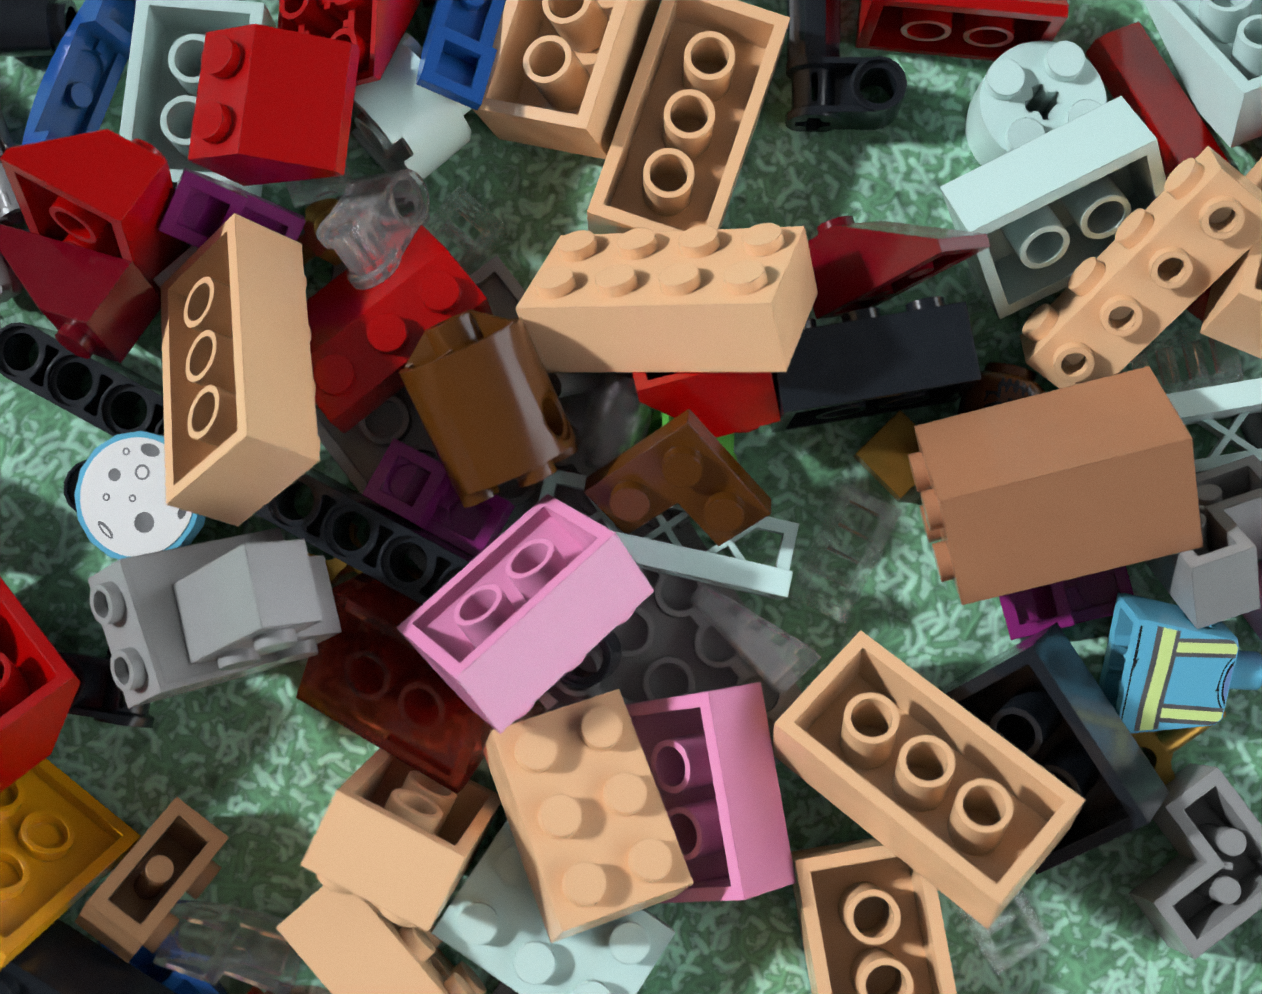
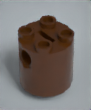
(487, 404)

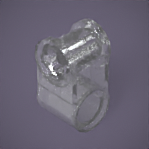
(375, 224)

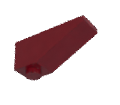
(880, 259)
(89, 296)

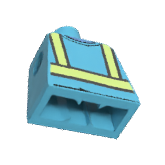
(1167, 671)

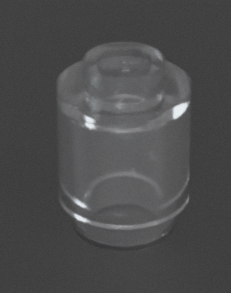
(613, 421)

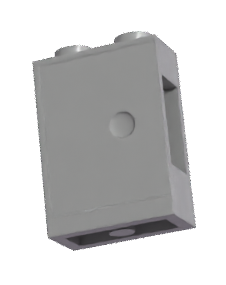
(143, 623)

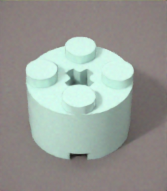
(1036, 76)
(404, 122)

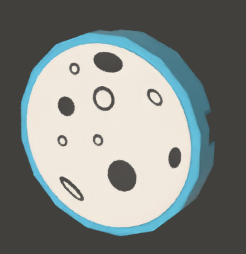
(124, 499)

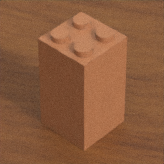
(1057, 486)

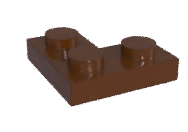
(682, 467)

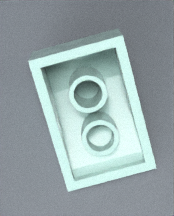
(1218, 60)

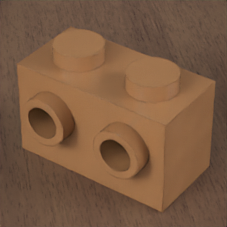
(138, 895)

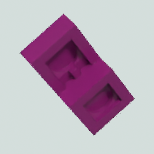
(205, 204)
(423, 494)
(1064, 602)

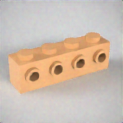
(1146, 274)

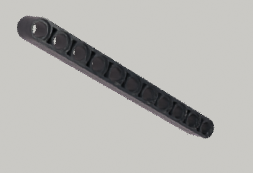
(111, 407)

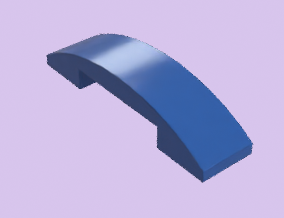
(459, 49)
(83, 72)

